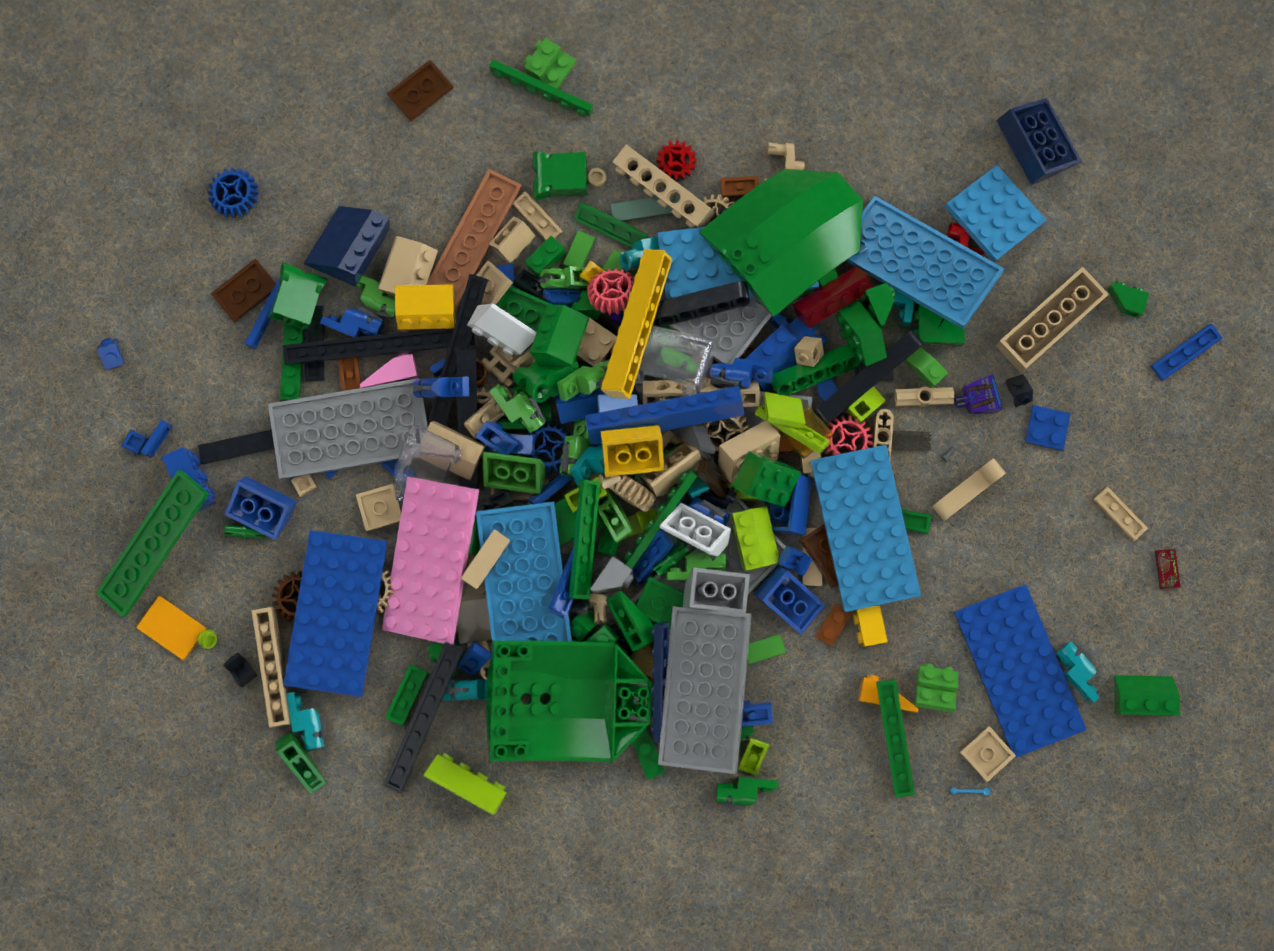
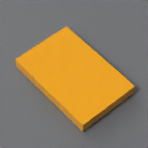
(171, 627)

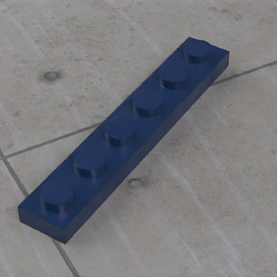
(660, 654)

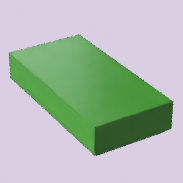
(579, 250)
(765, 649)

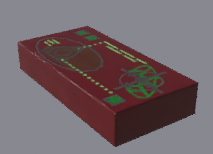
(1167, 569)

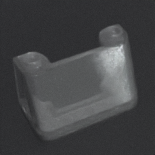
(677, 358)
(424, 457)

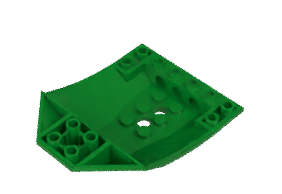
(593, 707)

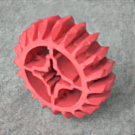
(613, 286)
(844, 433)

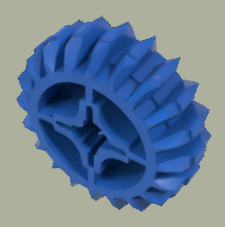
(225, 205)
(558, 444)

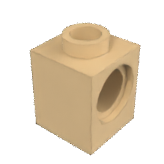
(809, 351)

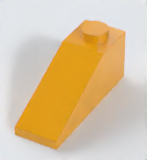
(869, 694)

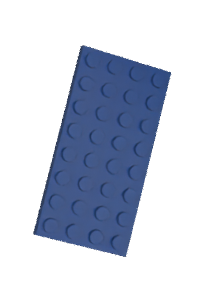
(335, 613)
(1020, 671)

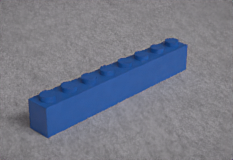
(669, 413)

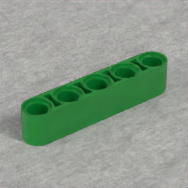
(801, 376)

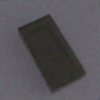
(911, 441)

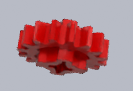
(676, 151)

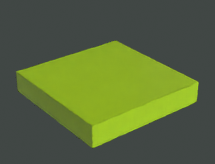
(784, 410)

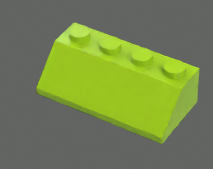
(466, 783)

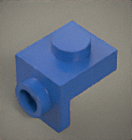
(110, 353)
(795, 560)

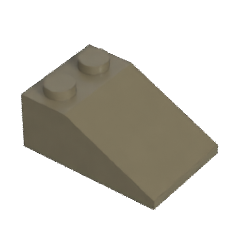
(473, 615)

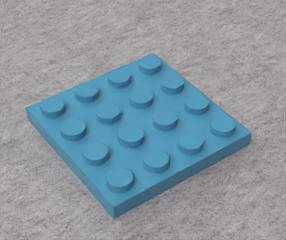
(995, 213)

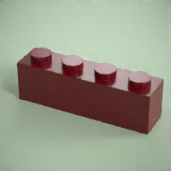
(832, 297)

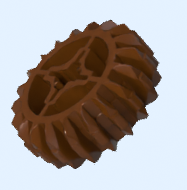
(281, 601)

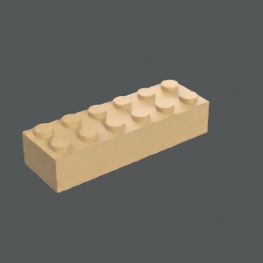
(1051, 320)

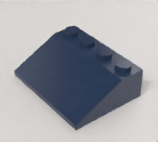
(1037, 141)
(349, 243)

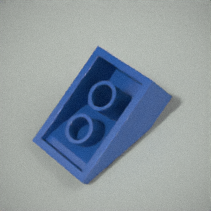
(789, 599)

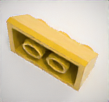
(425, 307)
(632, 450)

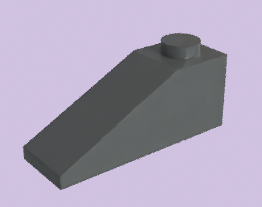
(696, 436)

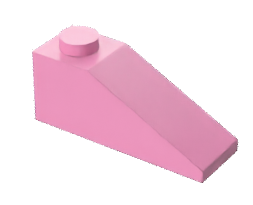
(396, 370)

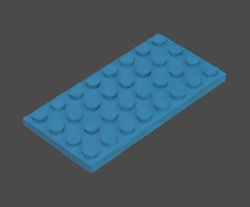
(694, 263)
(923, 263)
(865, 528)
(524, 574)

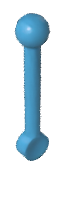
(986, 791)

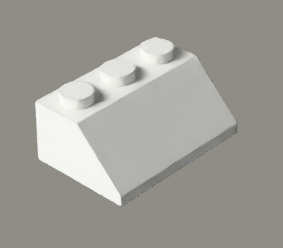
(501, 329)
(697, 529)

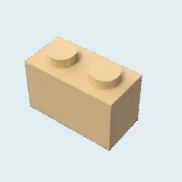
(512, 239)

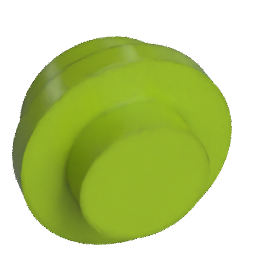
(207, 639)

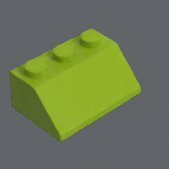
(754, 538)

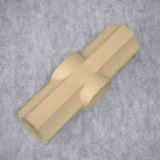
(936, 396)

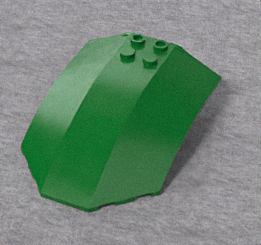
(788, 233)

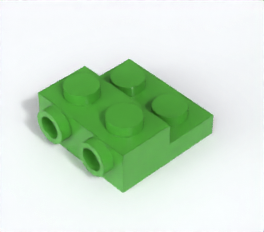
(549, 63)
(936, 688)

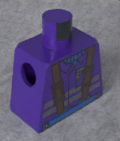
(980, 397)

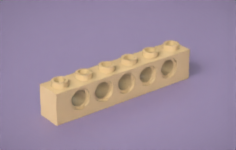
(629, 157)
(667, 389)
(271, 665)

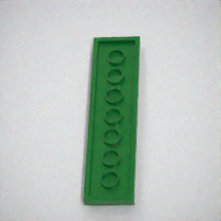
(152, 543)

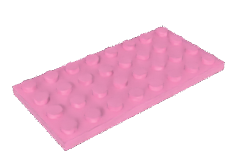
(430, 560)

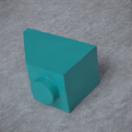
(697, 489)

